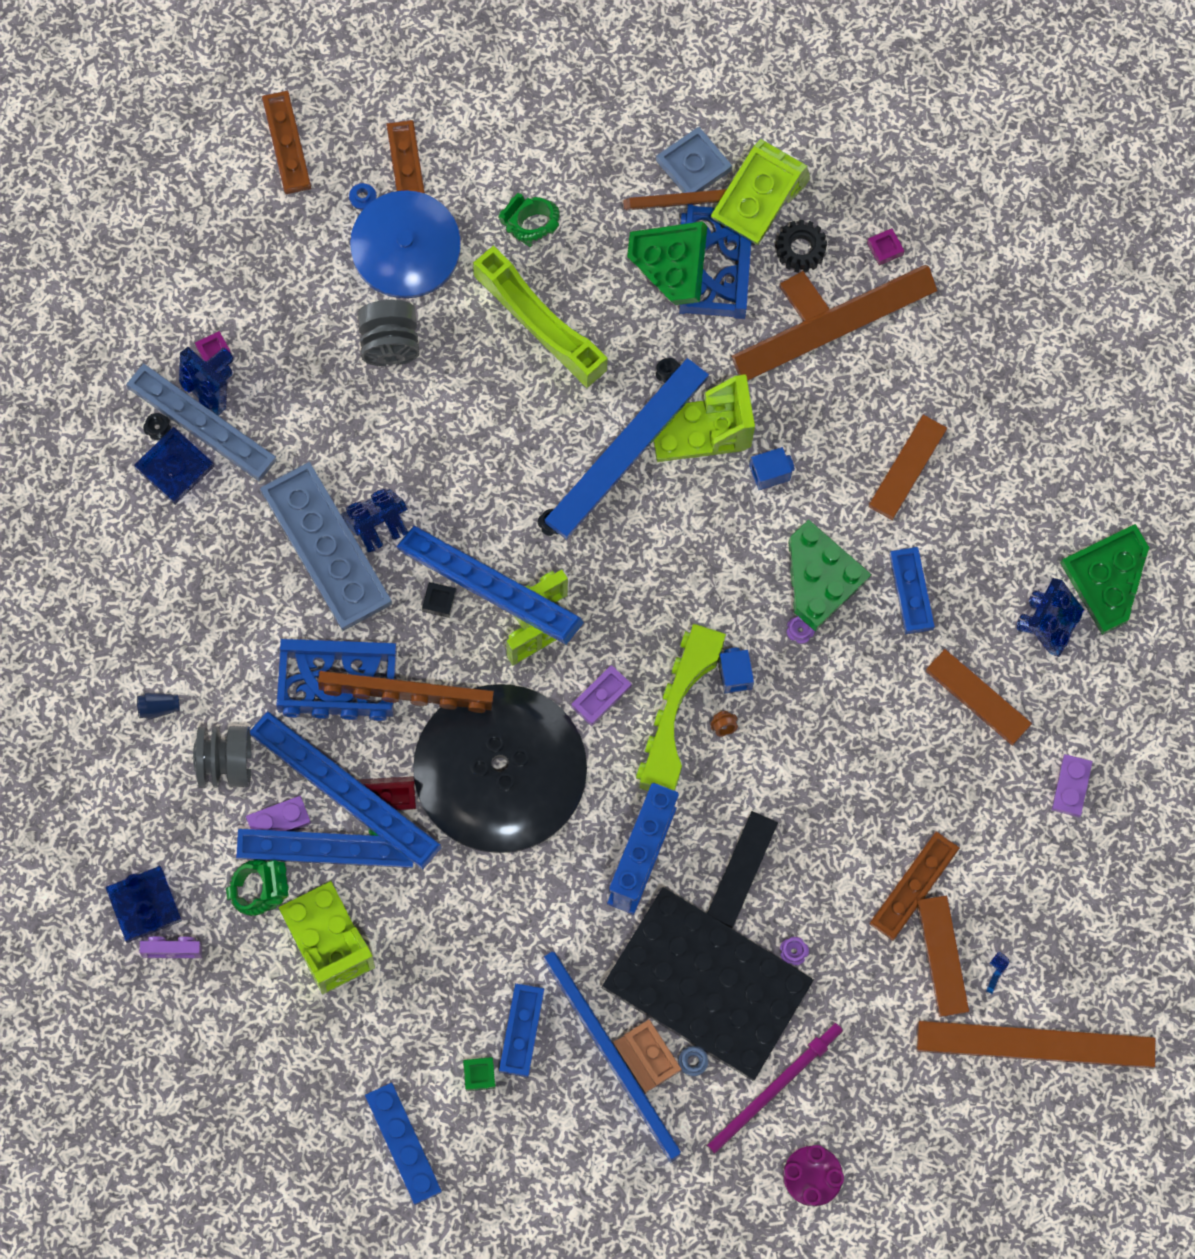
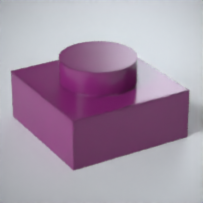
(885, 246)
(211, 345)

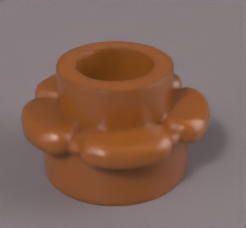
(724, 719)

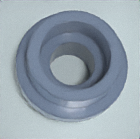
(697, 1052)

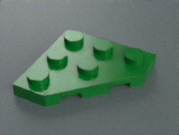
(672, 259)
(821, 575)
(1109, 576)

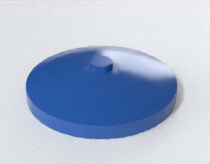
(405, 244)

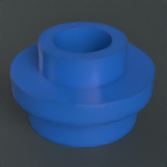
(361, 203)

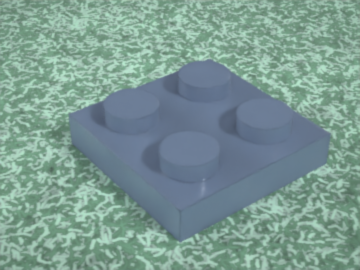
(694, 162)

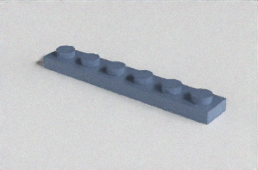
(201, 422)

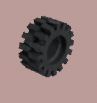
(805, 232)

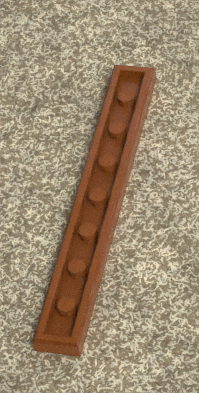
(835, 323)
(1036, 1044)

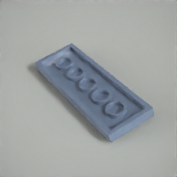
(326, 546)

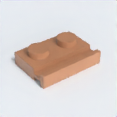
(647, 1056)

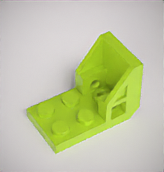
(760, 190)
(710, 426)
(327, 938)

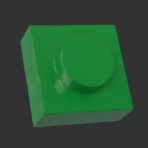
(479, 1074)

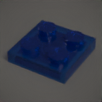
(174, 465)

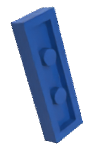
(911, 590)
(521, 1030)

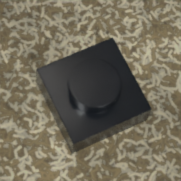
(439, 600)

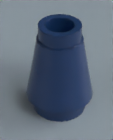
(156, 705)

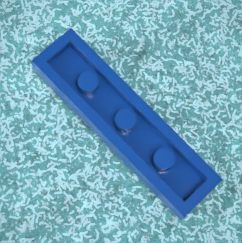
(403, 1143)

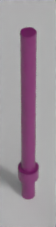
(816, 1048)

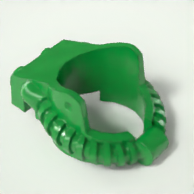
(529, 208)
(273, 889)

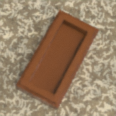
(803, 296)

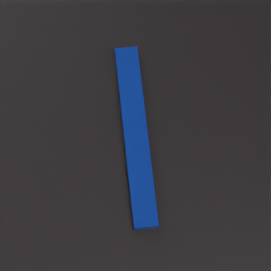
(626, 448)
(490, 585)
(345, 790)
(612, 1057)

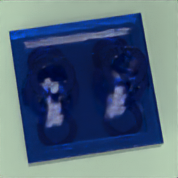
(206, 378)
(382, 507)
(1054, 617)
(143, 904)

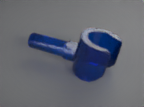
(999, 962)

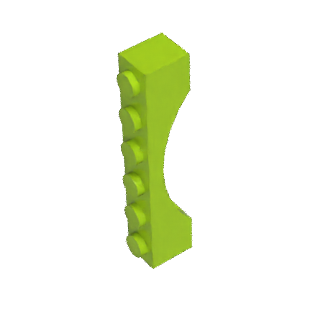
(511, 290)
(699, 657)

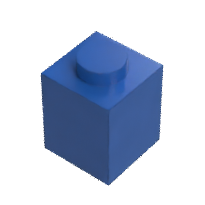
(771, 468)
(735, 670)

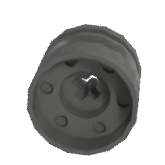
(388, 332)
(222, 756)

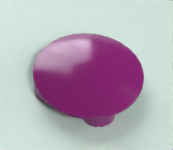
(813, 1176)

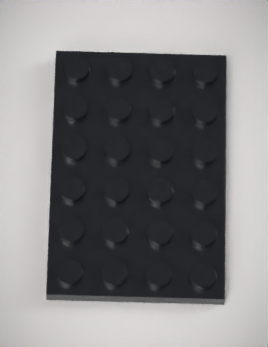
(707, 984)

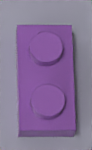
(601, 695)
(1072, 785)
(280, 817)
(160, 948)

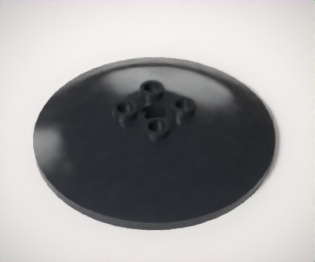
(508, 807)

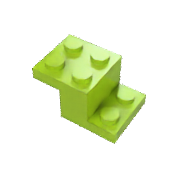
(529, 639)

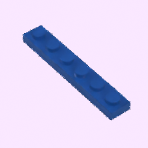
(318, 848)

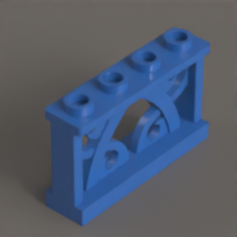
(734, 292)
(307, 652)
(643, 848)

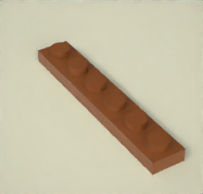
(415, 692)

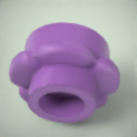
(800, 637)
(794, 943)

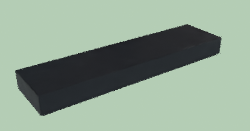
(742, 869)

